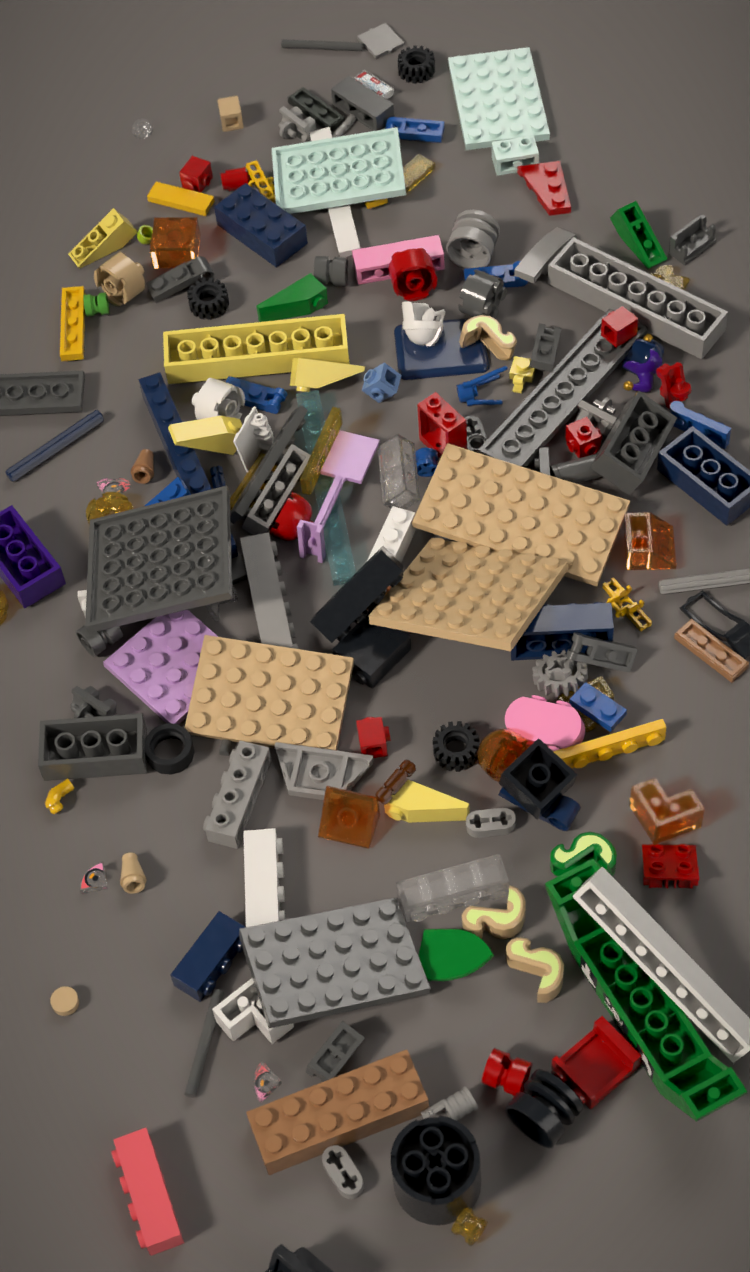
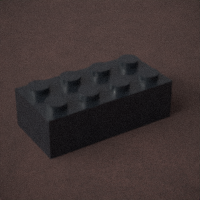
(357, 594)

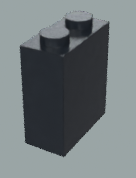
(373, 649)

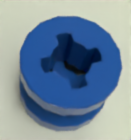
(426, 461)

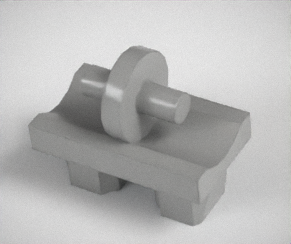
(294, 126)
(599, 413)

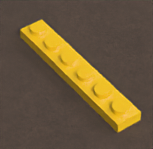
(613, 744)

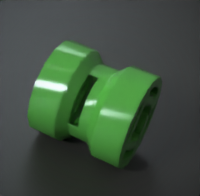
(91, 301)

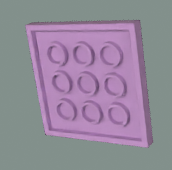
(162, 663)

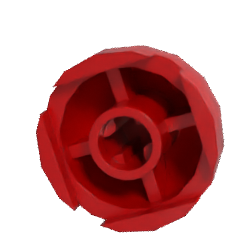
(289, 517)

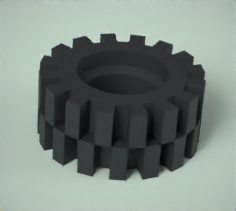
(416, 56)
(208, 289)
(455, 759)

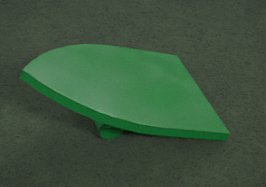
(452, 954)

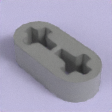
(490, 822)
(348, 1168)

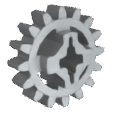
(559, 674)

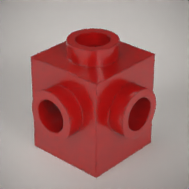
(583, 438)

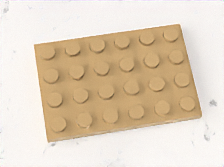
(268, 694)

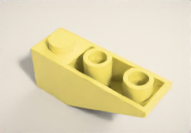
(105, 238)

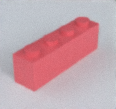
(148, 1192)

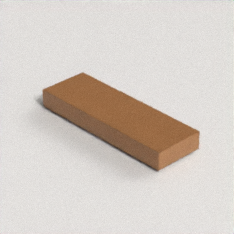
(711, 650)

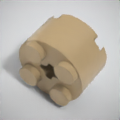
(120, 279)

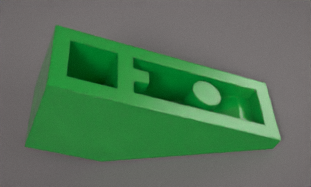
(638, 235)
(294, 301)

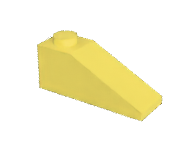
(317, 373)
(207, 434)
(423, 804)

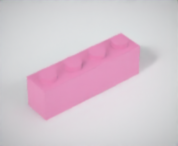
(373, 262)

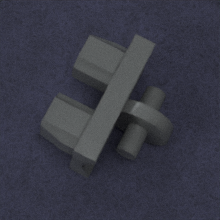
(87, 703)

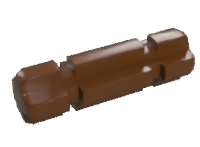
(395, 781)

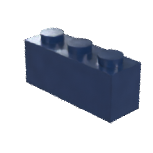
(208, 957)

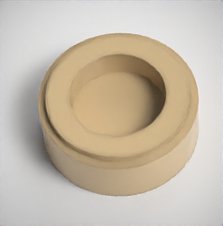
(64, 1001)

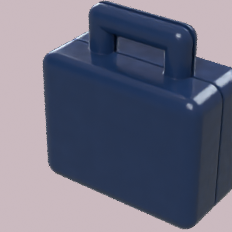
(442, 358)

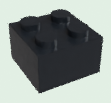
(537, 778)

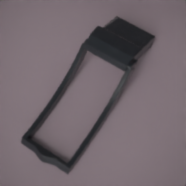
(737, 636)

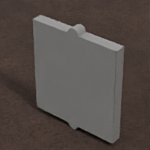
(380, 40)

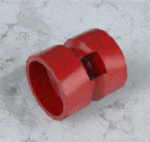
(505, 1072)

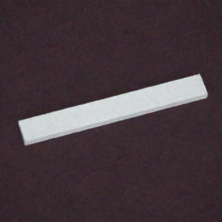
(340, 216)

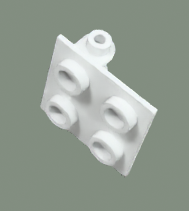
(253, 437)

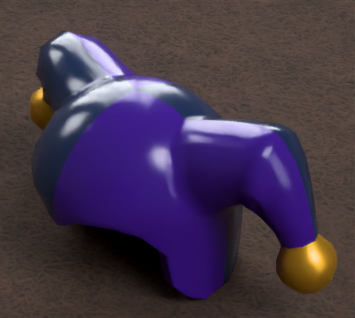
(642, 361)

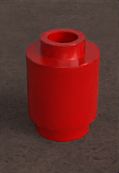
(234, 178)

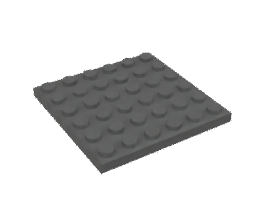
(159, 559)

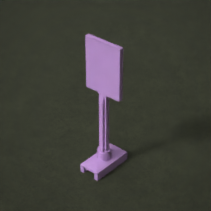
(345, 462)

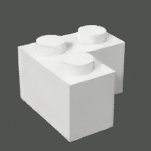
(243, 1011)

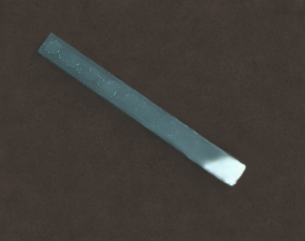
(335, 529)

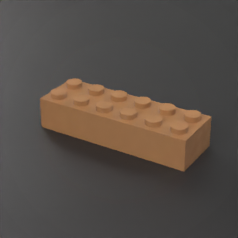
(338, 1111)

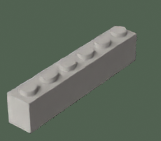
(267, 591)

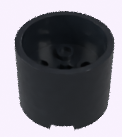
(437, 1193)

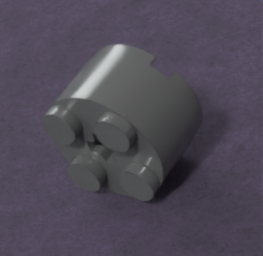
(482, 294)

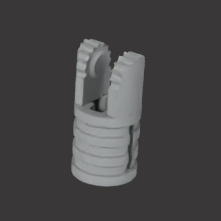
(455, 1105)

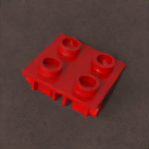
(670, 863)

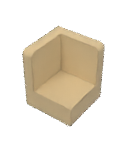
(230, 113)

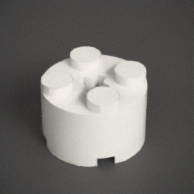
(218, 399)

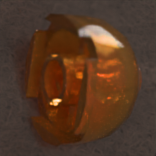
(499, 751)

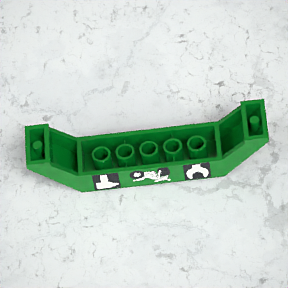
(641, 1010)

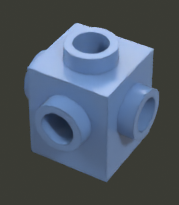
(381, 382)

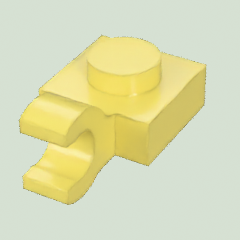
(521, 373)

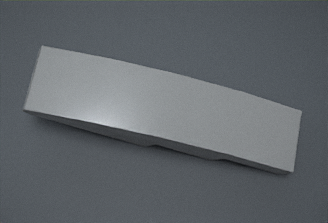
(542, 254)

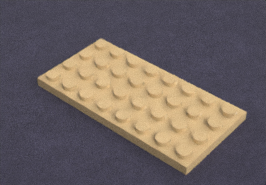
(521, 511)

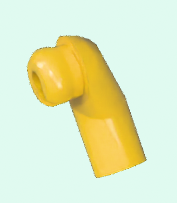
(55, 795)

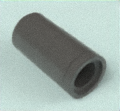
(575, 470)

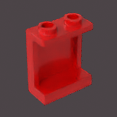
(597, 1063)

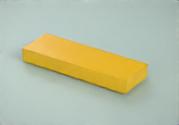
(180, 198)

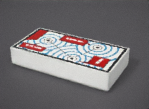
(375, 84)

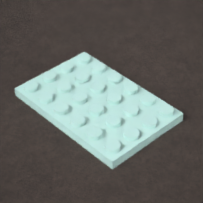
(497, 97)
(338, 171)

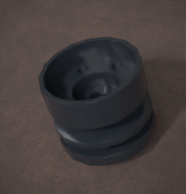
(544, 1108)

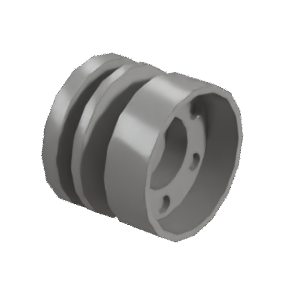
(473, 239)

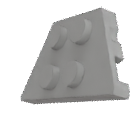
(312, 769)

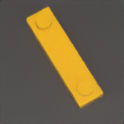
(72, 324)

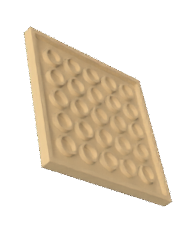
(470, 594)

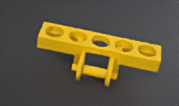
(262, 180)
(627, 610)

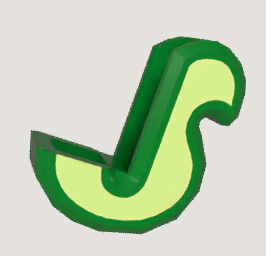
(584, 848)

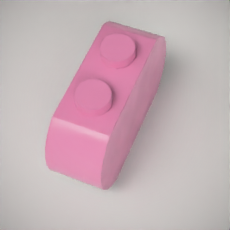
(552, 723)

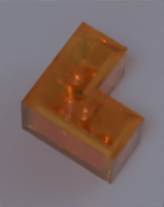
(664, 815)

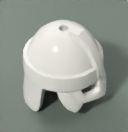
(419, 323)

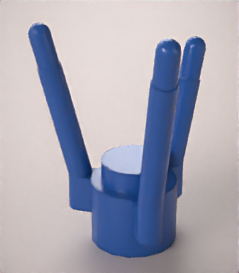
(468, 390)

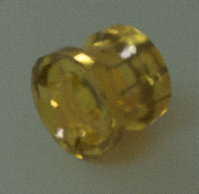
(469, 1226)

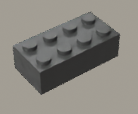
(633, 443)
(92, 747)

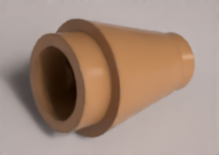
(143, 468)

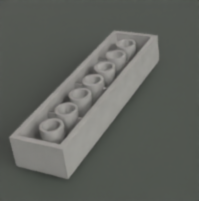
(660, 306)

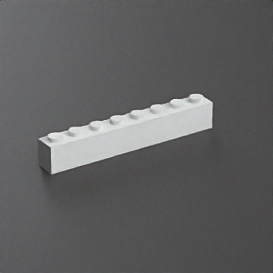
(666, 963)

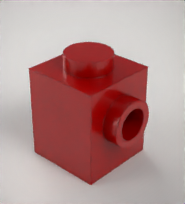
(196, 174)
(619, 326)
(373, 736)

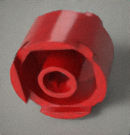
(412, 274)

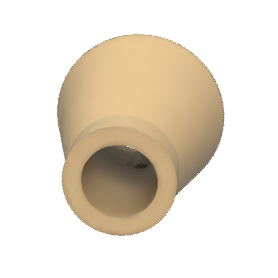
(132, 875)

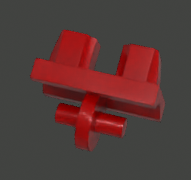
(673, 383)

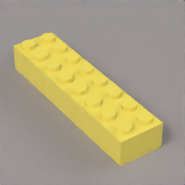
(252, 348)

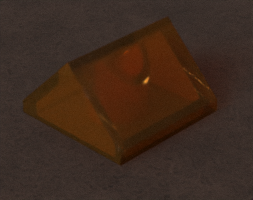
(349, 817)

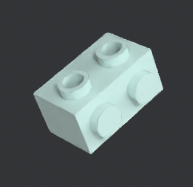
(514, 153)

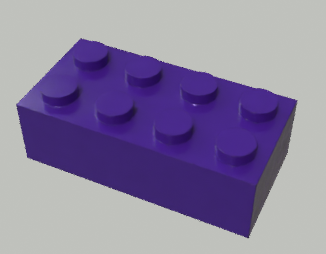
(25, 561)

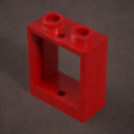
(440, 424)

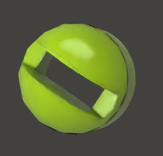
(144, 234)

